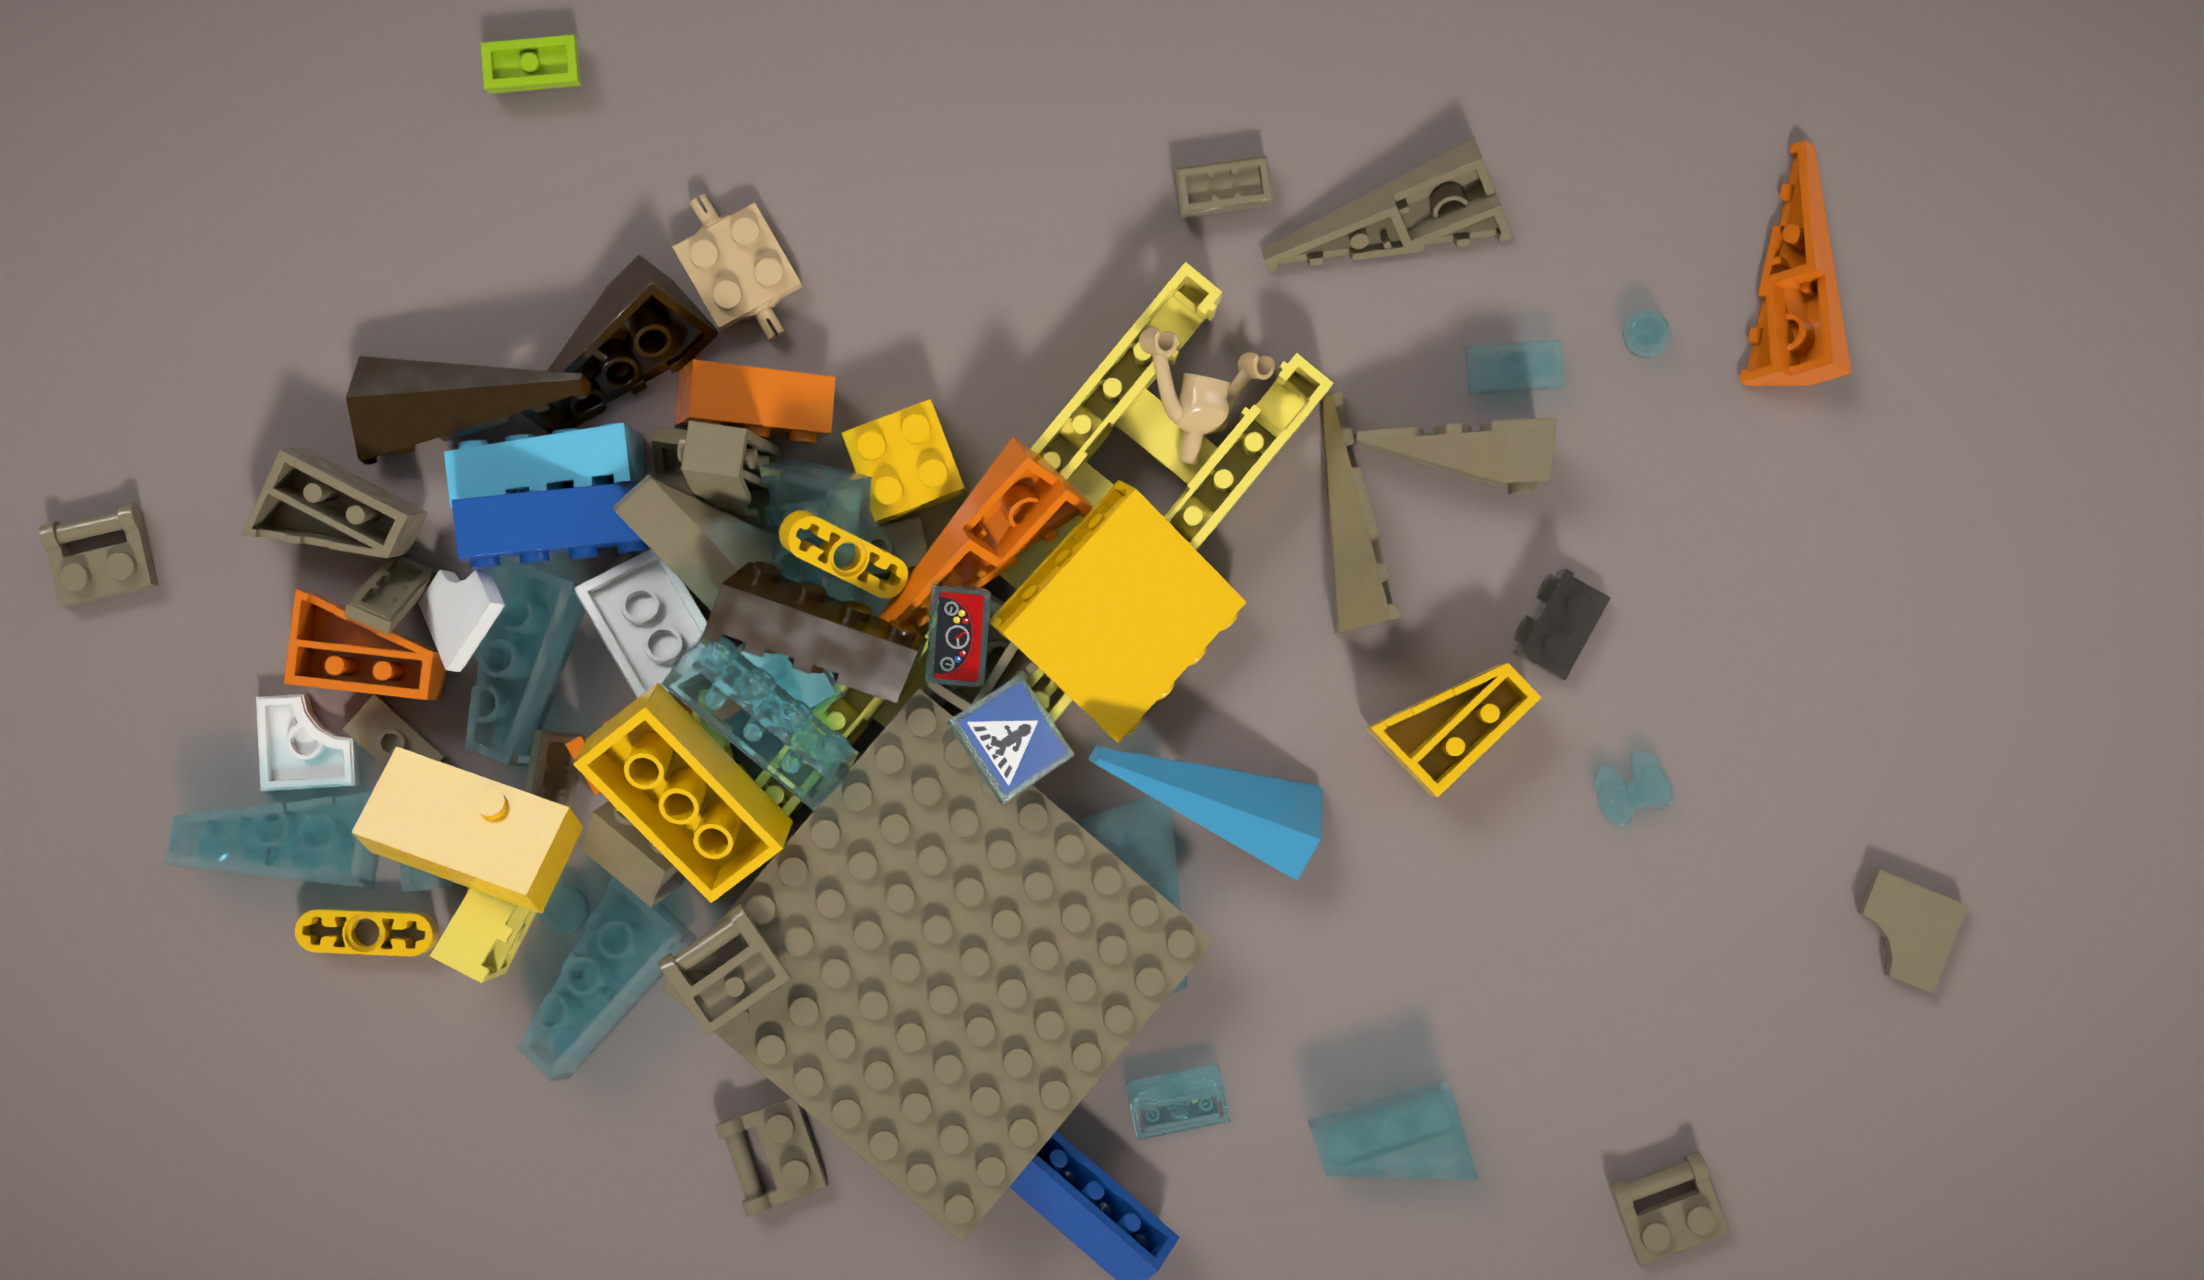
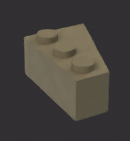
(331, 508)

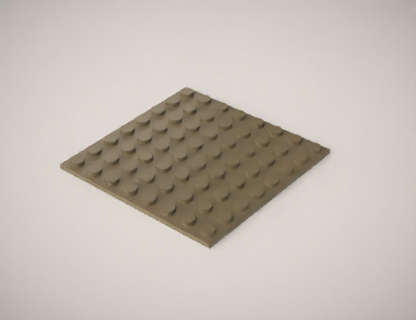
(948, 968)

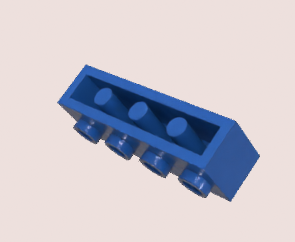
(541, 524)
(1094, 1211)

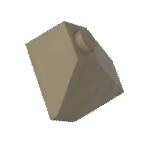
(1500, 455)
(693, 537)

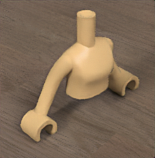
(1203, 401)

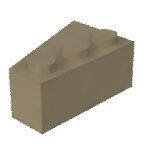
(725, 469)

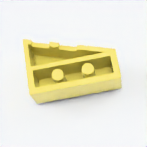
(483, 936)

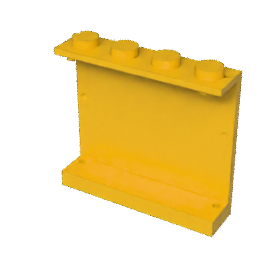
(1119, 610)

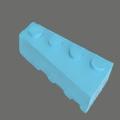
(546, 462)

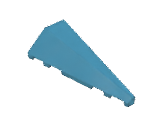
(1257, 813)

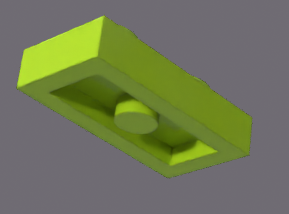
(531, 64)

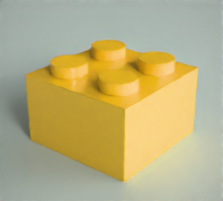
(907, 462)

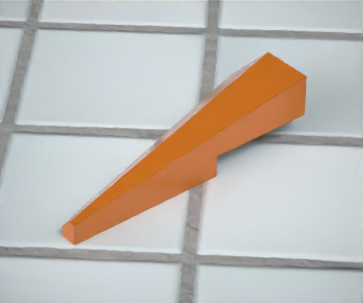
(1800, 316)
(1004, 515)

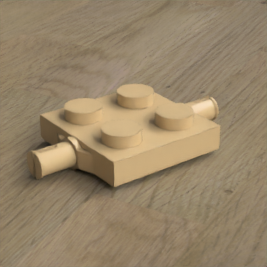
(737, 267)

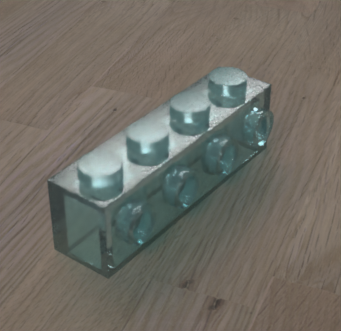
(761, 719)

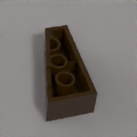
(815, 631)

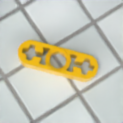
(832, 538)
(333, 918)

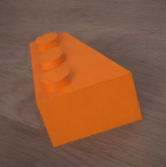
(756, 400)
(350, 656)

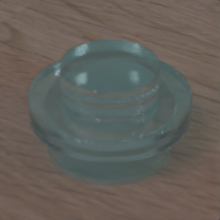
(1646, 334)

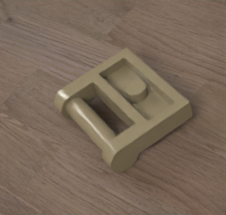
(103, 570)
(732, 985)
(787, 1149)
(1674, 1222)

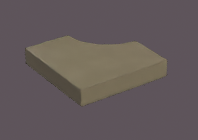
(1915, 926)

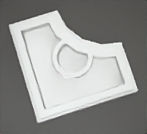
(460, 614)
(299, 749)

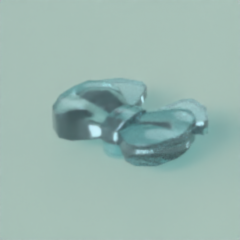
(1620, 800)

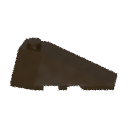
(626, 339)

